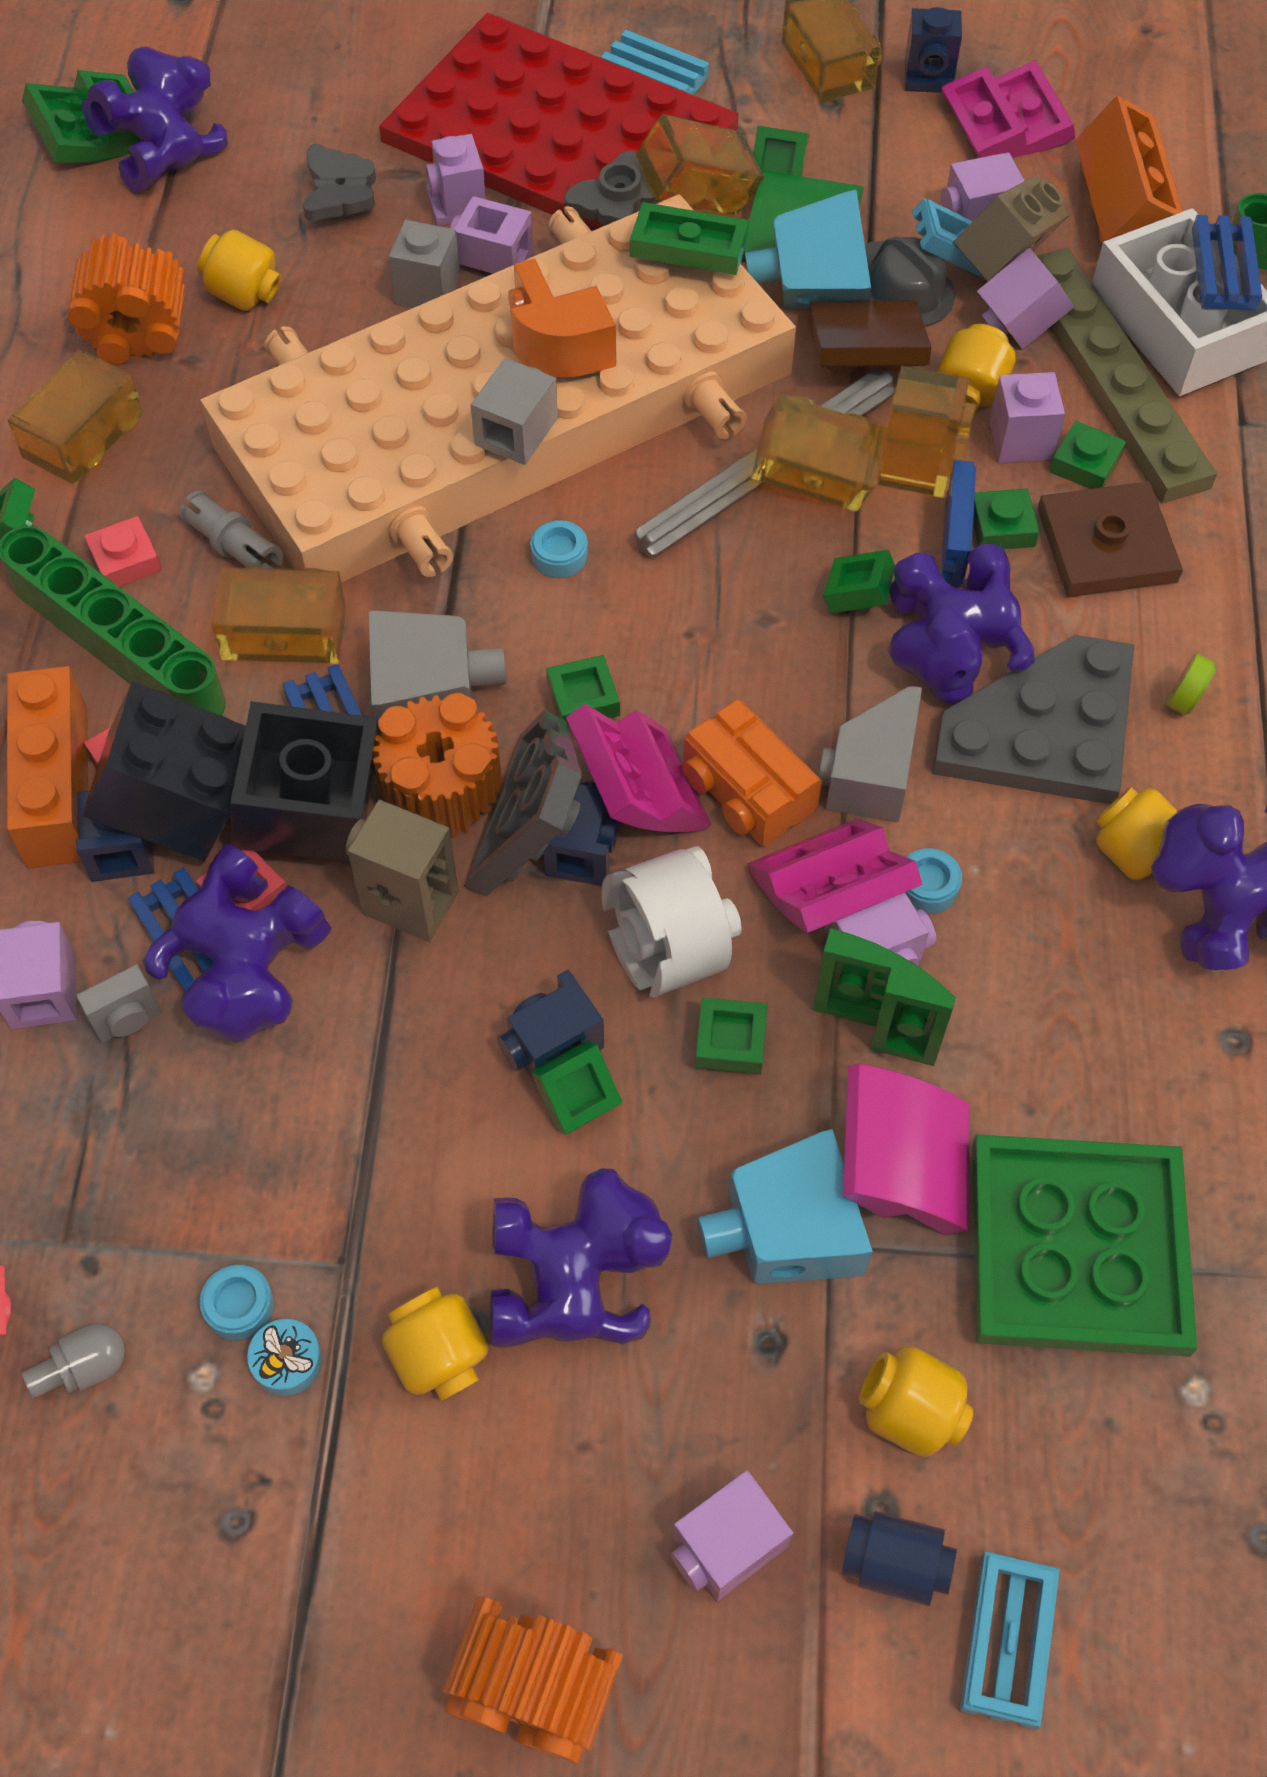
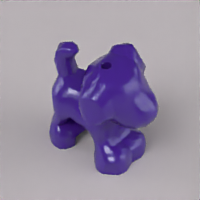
(165, 94)
(956, 622)
(1205, 853)
(237, 991)
(611, 1232)

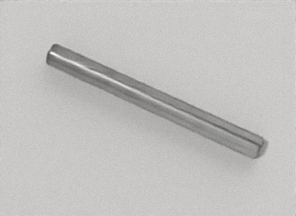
(736, 480)

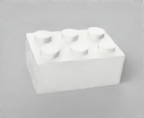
(1155, 298)

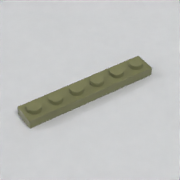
(1126, 387)

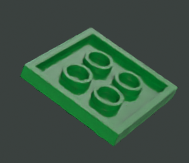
(1082, 1246)

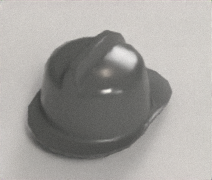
(907, 272)

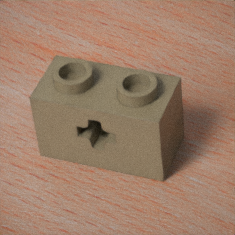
(1012, 224)
(403, 869)

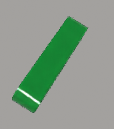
(107, 619)

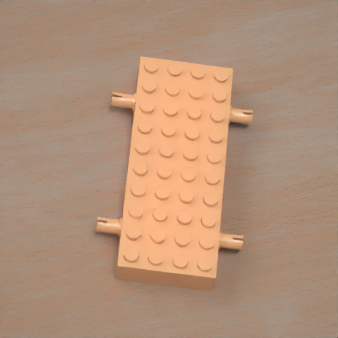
(373, 434)

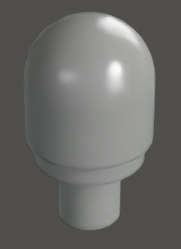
(78, 1361)

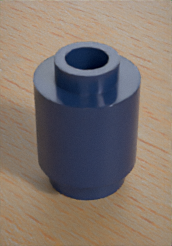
(899, 1557)

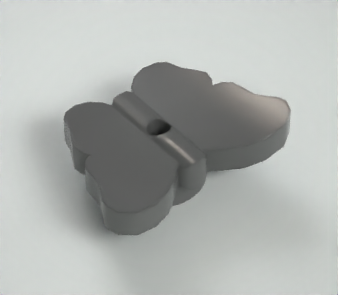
(339, 184)
(616, 192)

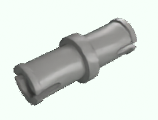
(229, 532)

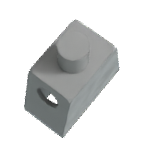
(425, 658)

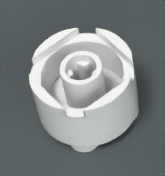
(670, 921)

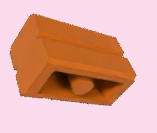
(750, 774)

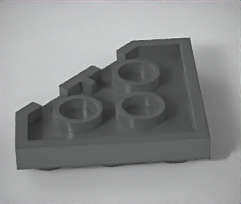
(1046, 727)
(531, 804)

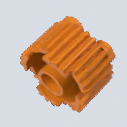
(126, 299)
(438, 760)
(532, 1677)

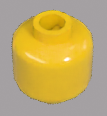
(239, 270)
(981, 355)
(1134, 830)
(435, 1344)
(916, 1401)

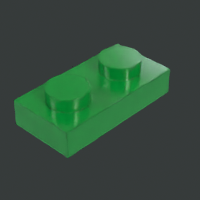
(689, 238)

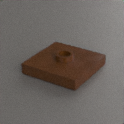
(1109, 539)

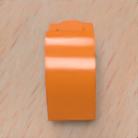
(559, 333)

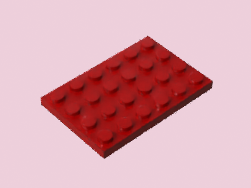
(537, 111)

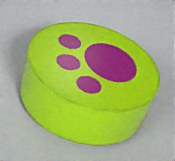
(1191, 684)

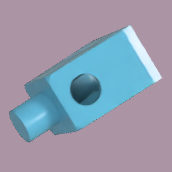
(816, 254)
(791, 1216)

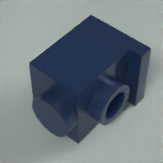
(932, 49)
(586, 848)
(111, 852)
(551, 1025)

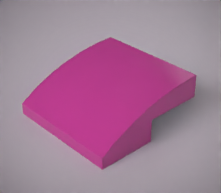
(1009, 112)
(637, 771)
(834, 874)
(906, 1148)

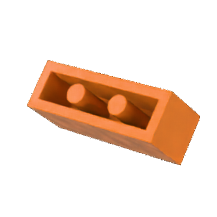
(1126, 170)
(45, 764)

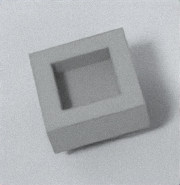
(119, 1004)

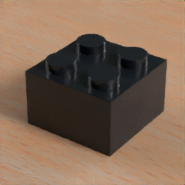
(166, 772)
(302, 780)

